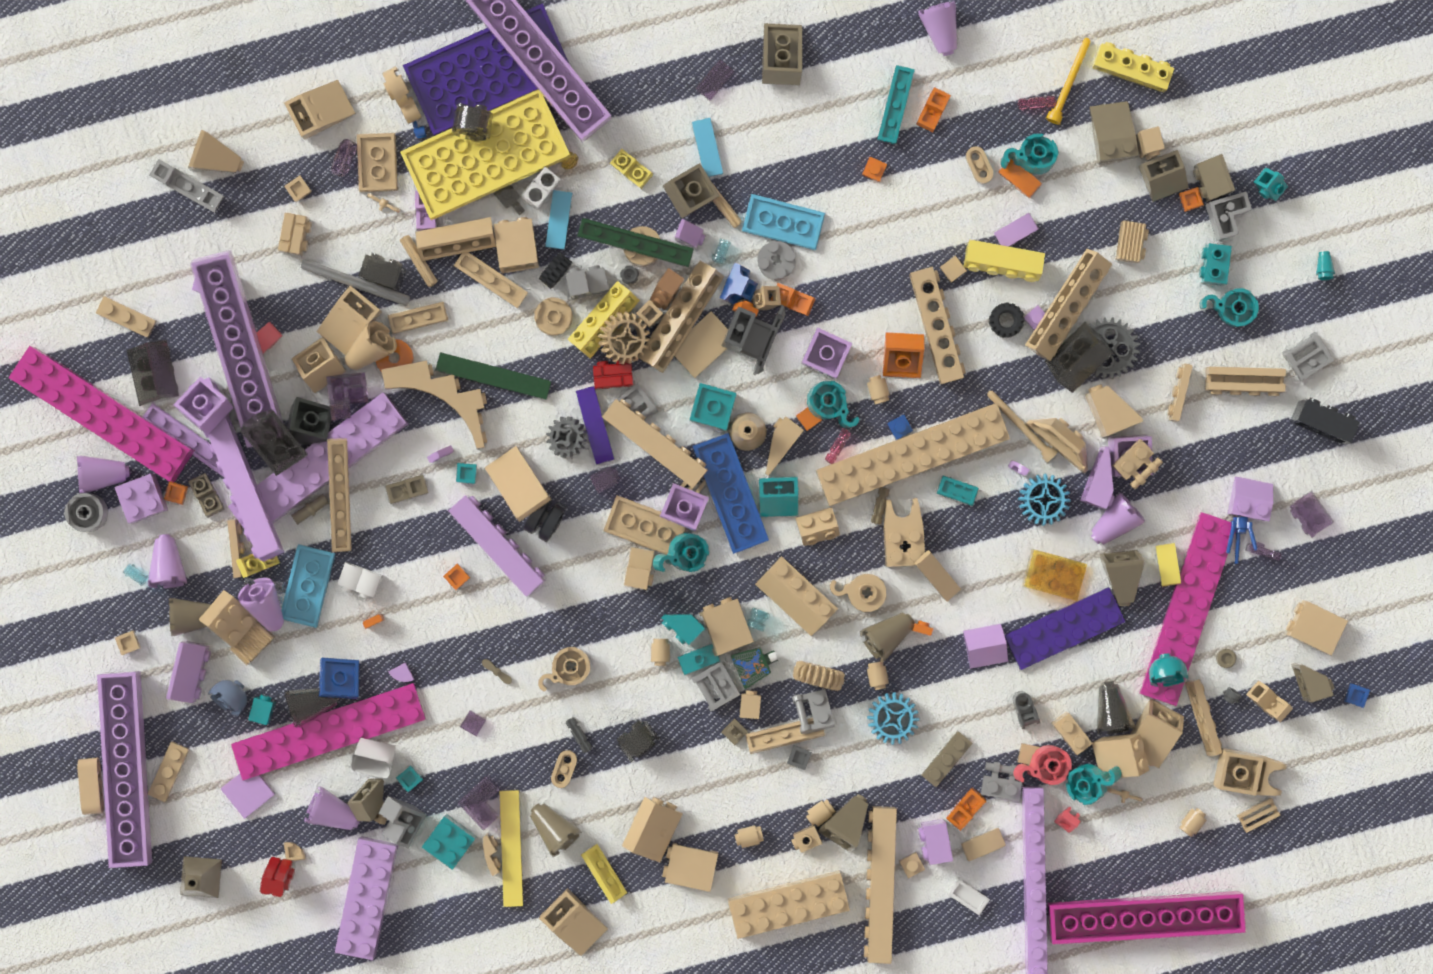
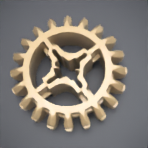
(623, 345)
(818, 675)

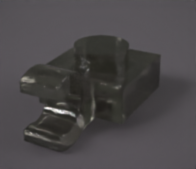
(508, 197)

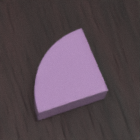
(440, 453)
(1018, 468)
(402, 673)

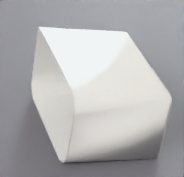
(539, 185)
(373, 758)

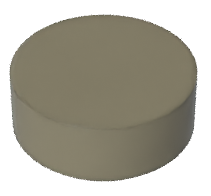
(1226, 658)

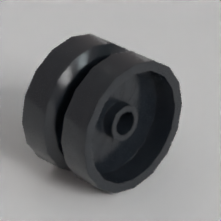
(547, 519)

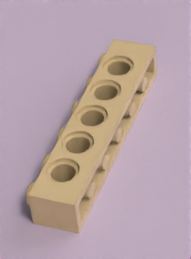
(931, 277)
(1068, 304)
(681, 316)

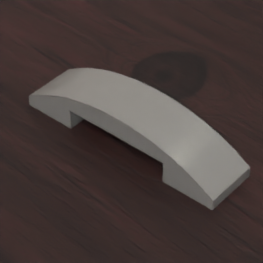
(186, 185)

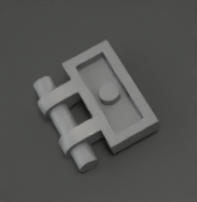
(1001, 787)

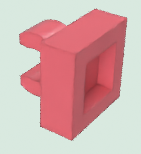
(1067, 820)

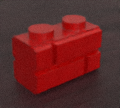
(612, 375)
(277, 877)

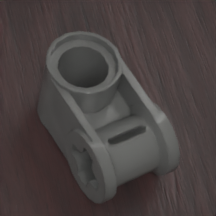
(1025, 713)

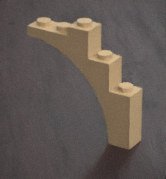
(445, 388)

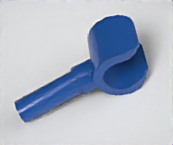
(419, 131)

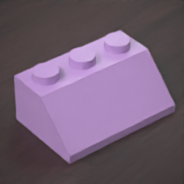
(188, 672)

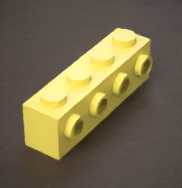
(1133, 67)
(1004, 260)
(616, 300)

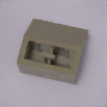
(1164, 175)

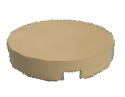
(553, 316)

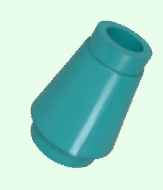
(1325, 267)

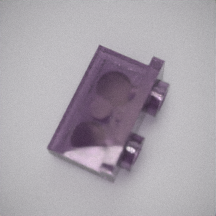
(1310, 514)

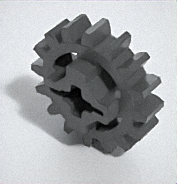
(559, 435)

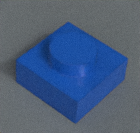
(899, 427)
(1357, 695)

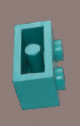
(1215, 264)

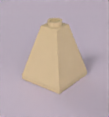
(214, 156)

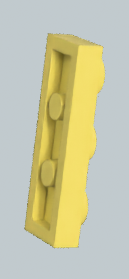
(604, 873)

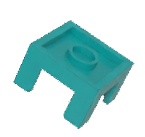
(713, 406)

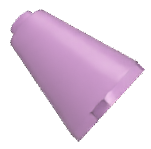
(941, 26)
(99, 473)
(1116, 520)
(166, 564)
(262, 603)
(330, 811)

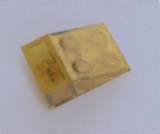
(1054, 574)

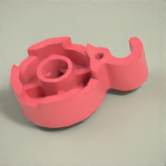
(1039, 765)

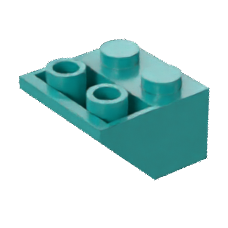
(778, 496)
(684, 625)

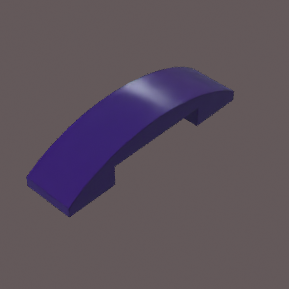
(595, 425)

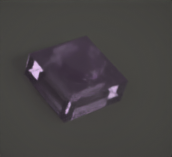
(473, 723)

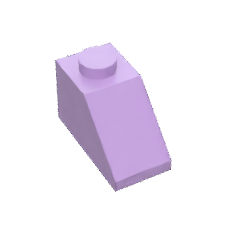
(689, 234)

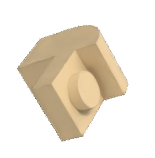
(1269, 701)

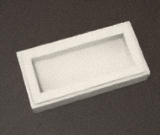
(968, 896)

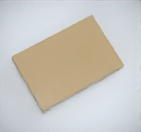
(377, 162)
(702, 345)

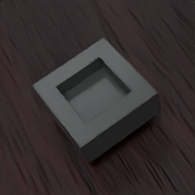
(799, 757)

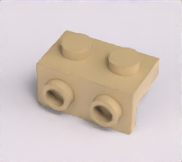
(818, 526)

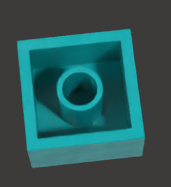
(449, 841)

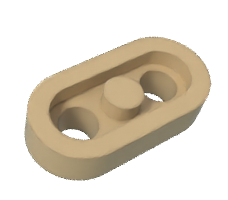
(979, 165)
(564, 768)

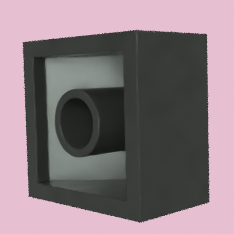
(309, 421)

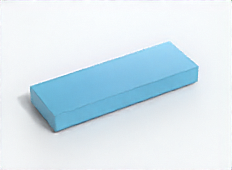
(707, 147)
(558, 219)

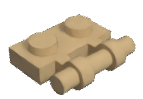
(1133, 459)

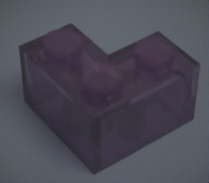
(345, 391)
(476, 803)

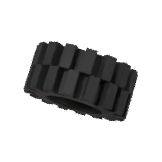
(555, 270)
(1014, 311)

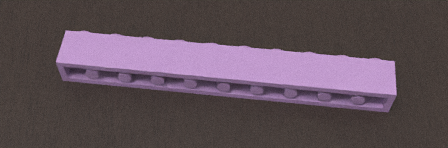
(243, 489)
(1034, 880)

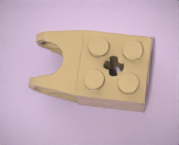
(903, 529)
(1253, 774)

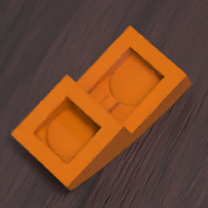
(933, 109)
(1021, 179)
(795, 300)
(966, 808)

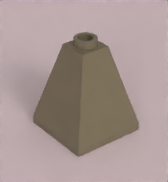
(1123, 573)
(846, 824)
(201, 877)

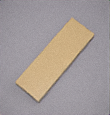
(418, 318)
(937, 575)

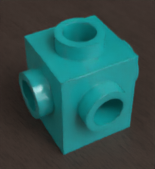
(1270, 184)

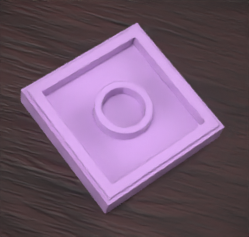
(247, 794)

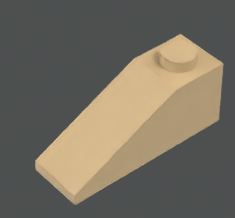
(782, 440)

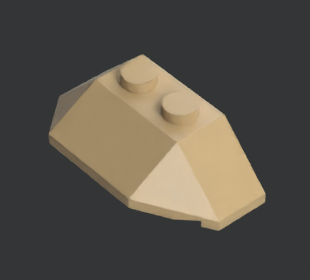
(1062, 439)

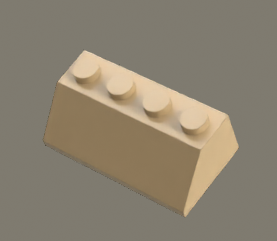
(796, 596)

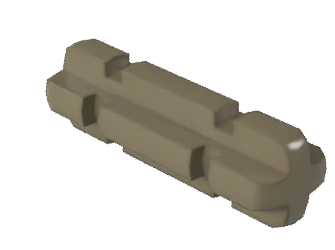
(879, 507)

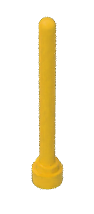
(1055, 115)

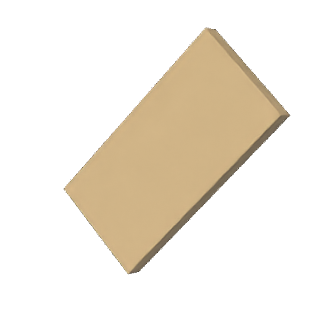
(517, 483)
(641, 525)

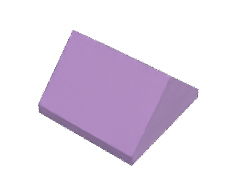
(684, 507)
(985, 646)

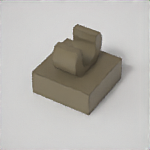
(734, 731)

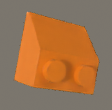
(903, 355)

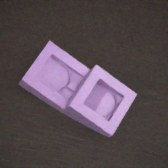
(423, 221)
(1016, 230)

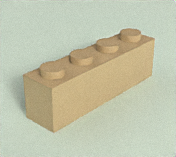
(455, 239)

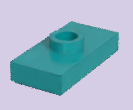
(957, 490)
(697, 659)

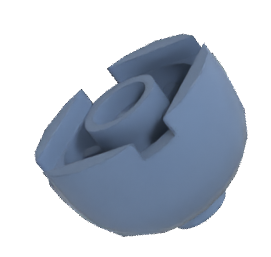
(229, 696)

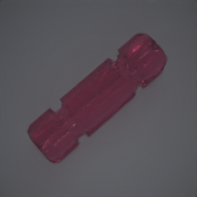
(1036, 102)
(837, 446)

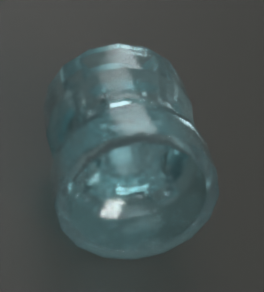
(758, 618)

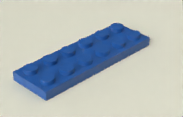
(731, 493)

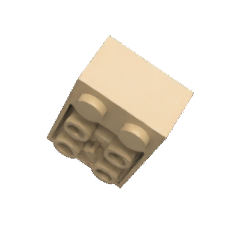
(319, 109)
(348, 319)
(573, 922)

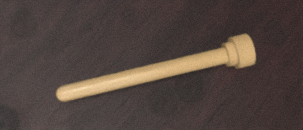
(1047, 452)

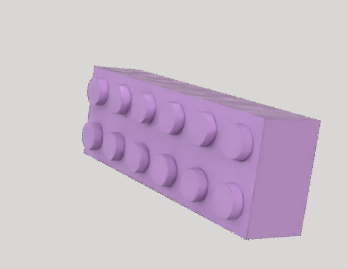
(497, 545)
(366, 898)

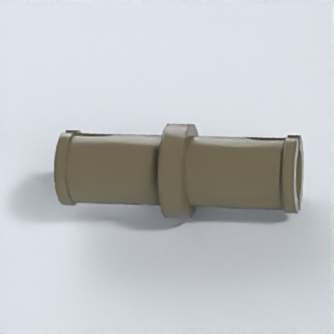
(310, 509)

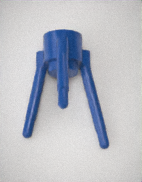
(1240, 526)

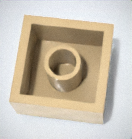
(228, 619)

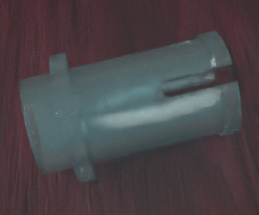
(721, 251)
(135, 574)

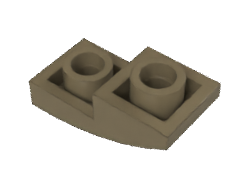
(206, 495)

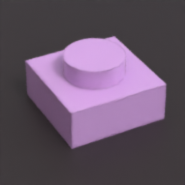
(1034, 317)

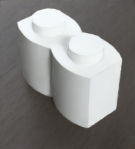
(359, 580)

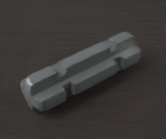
(578, 735)

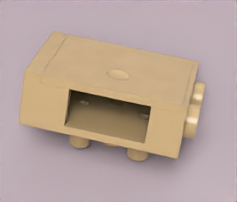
(652, 828)

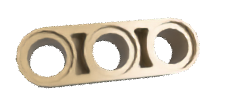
(90, 786)

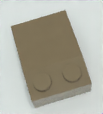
(782, 54)
(1113, 132)

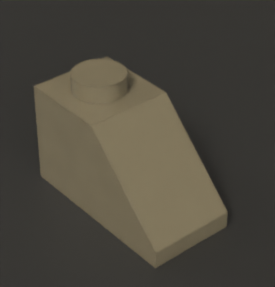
(367, 800)

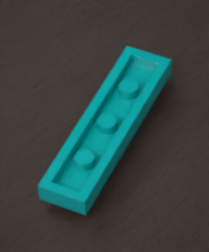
(895, 104)

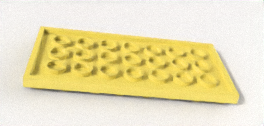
(460, 170)

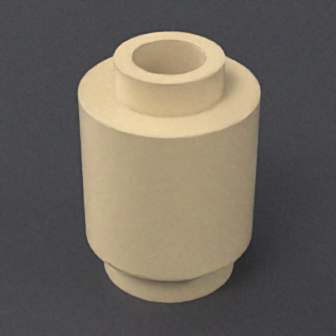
(878, 389)
(660, 652)
(877, 675)
(820, 813)
(1193, 822)
(749, 836)

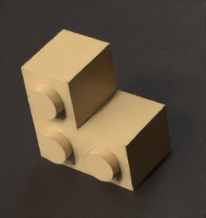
(639, 568)

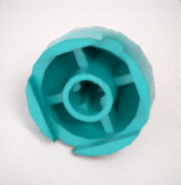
(1167, 670)

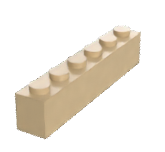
(654, 443)

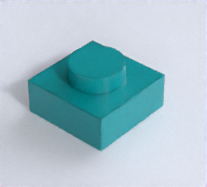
(466, 473)
(409, 778)

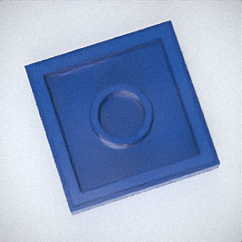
(339, 678)

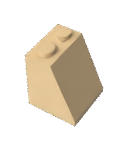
(1110, 410)
(1159, 731)

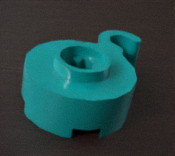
(1028, 159)
(1226, 305)
(837, 405)
(678, 556)
(1096, 780)

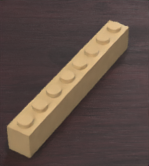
(881, 884)

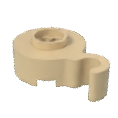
(398, 90)
(855, 595)
(561, 673)

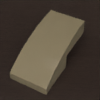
(406, 489)

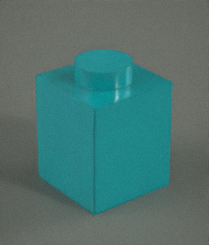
(262, 710)

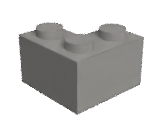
(1222, 214)
(586, 283)
(403, 821)

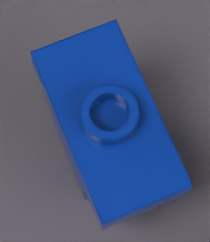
(738, 285)

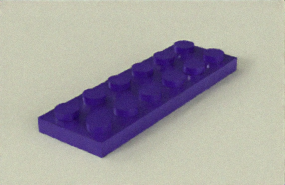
(1064, 628)

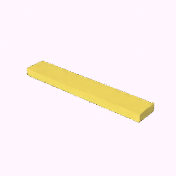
(511, 848)

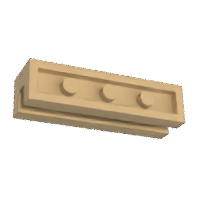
(1245, 380)

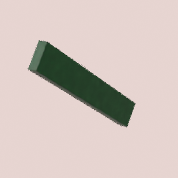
(635, 242)
(493, 375)

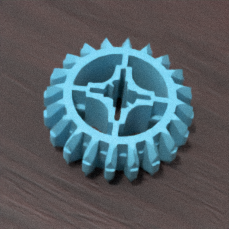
(1044, 508)
(885, 723)

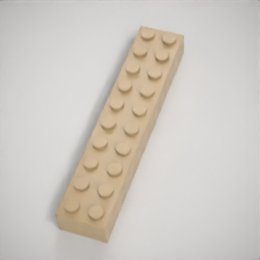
(912, 454)

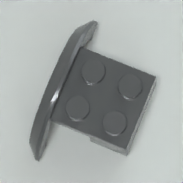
(752, 336)

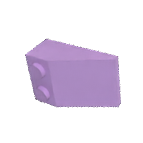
(1100, 484)

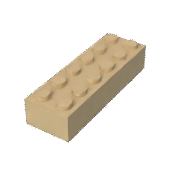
(788, 904)

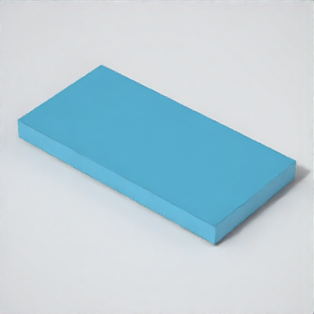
(783, 222)
(307, 585)

